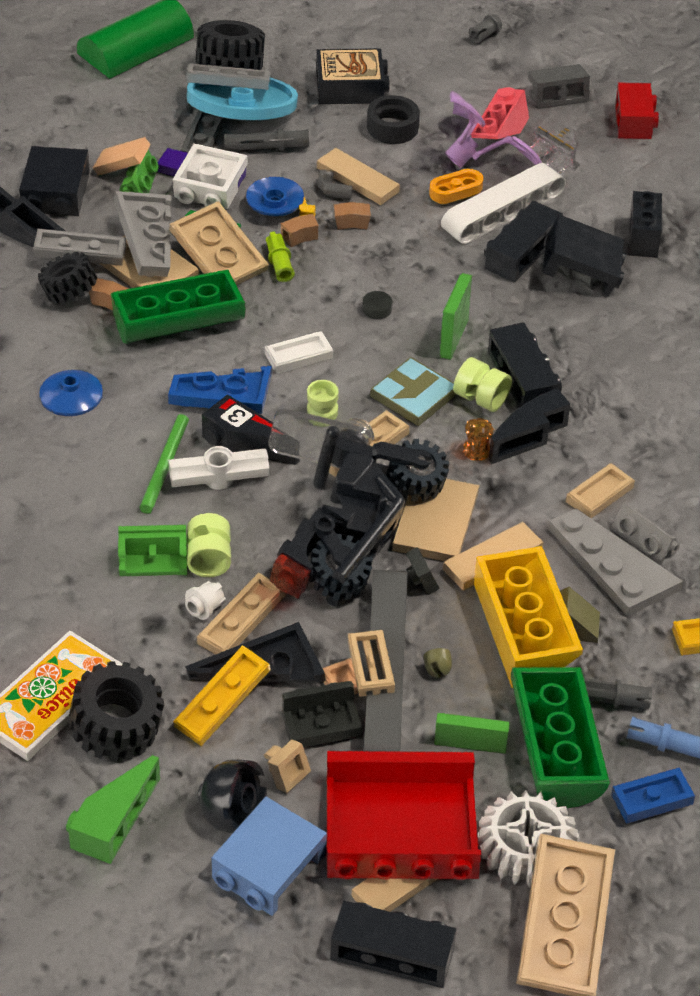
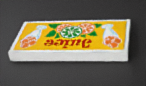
(41, 697)

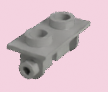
(644, 534)

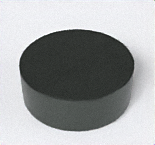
(377, 304)

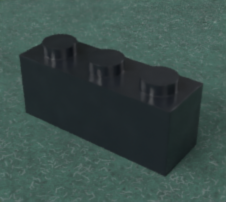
(520, 242)
(518, 355)
(393, 943)

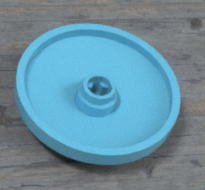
(242, 102)

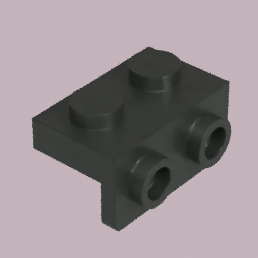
(321, 714)

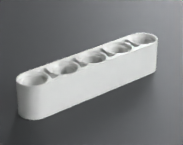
(502, 203)

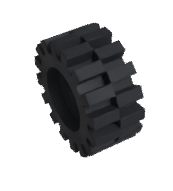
(67, 277)

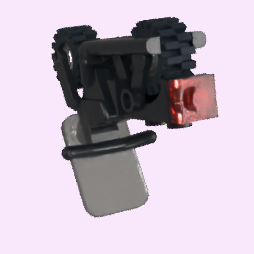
(349, 538)

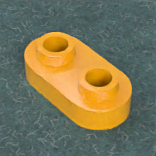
(456, 186)

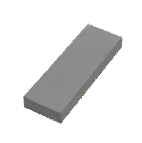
(228, 76)
(97, 247)

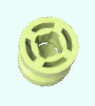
(323, 399)

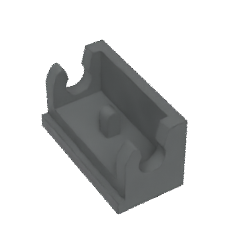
(559, 86)

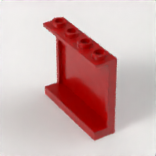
(401, 815)

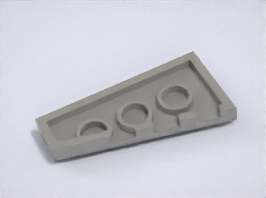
(147, 231)
(616, 566)

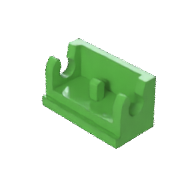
(152, 550)

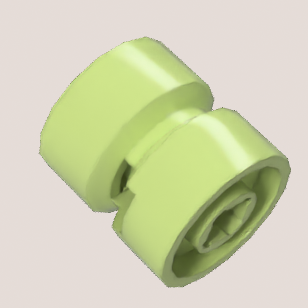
(480, 383)
(208, 545)

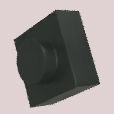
(420, 571)

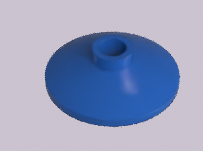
(274, 196)
(71, 393)

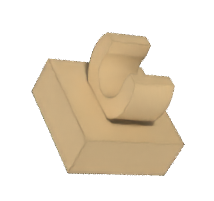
(287, 765)

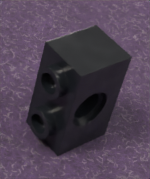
(645, 224)

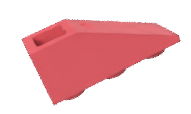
(504, 115)

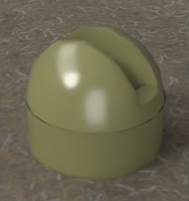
(437, 661)

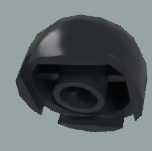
(231, 793)

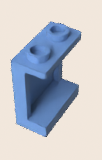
(267, 855)

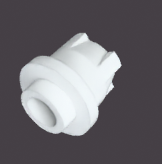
(204, 599)

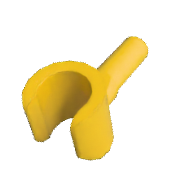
(306, 209)

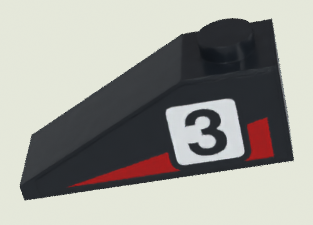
(239, 429)

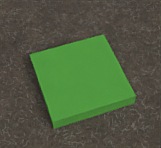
(455, 316)

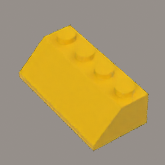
(525, 610)

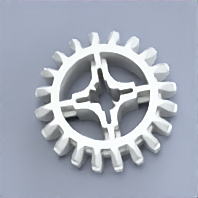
(504, 827)

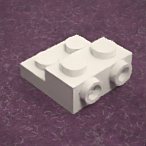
(209, 176)

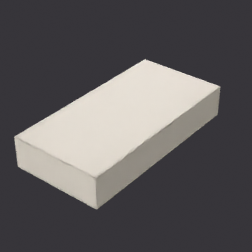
(298, 352)

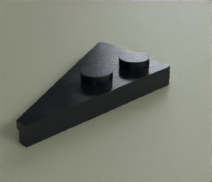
(284, 649)

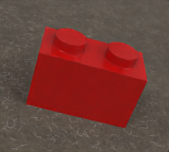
(635, 111)

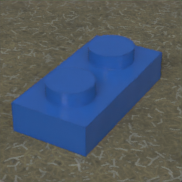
(652, 795)

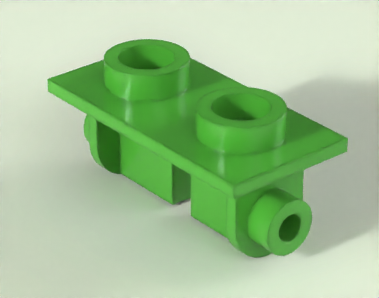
(140, 176)

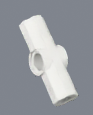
(218, 467)

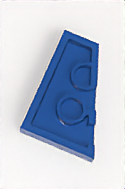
(207, 388)

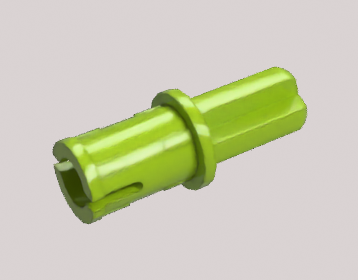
(279, 257)

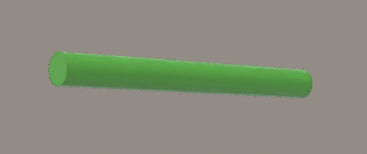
(162, 467)

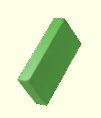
(471, 733)

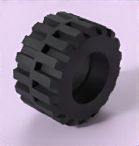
(230, 45)
(111, 734)

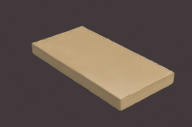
(566, 916)

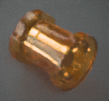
(478, 439)

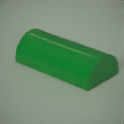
(136, 38)
(177, 306)
(560, 734)

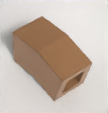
(352, 215)
(300, 230)
(101, 292)

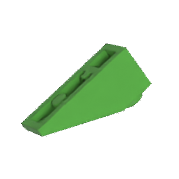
(111, 812)

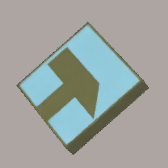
(413, 391)

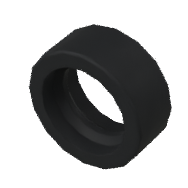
(389, 131)

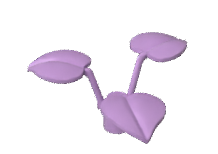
(465, 146)

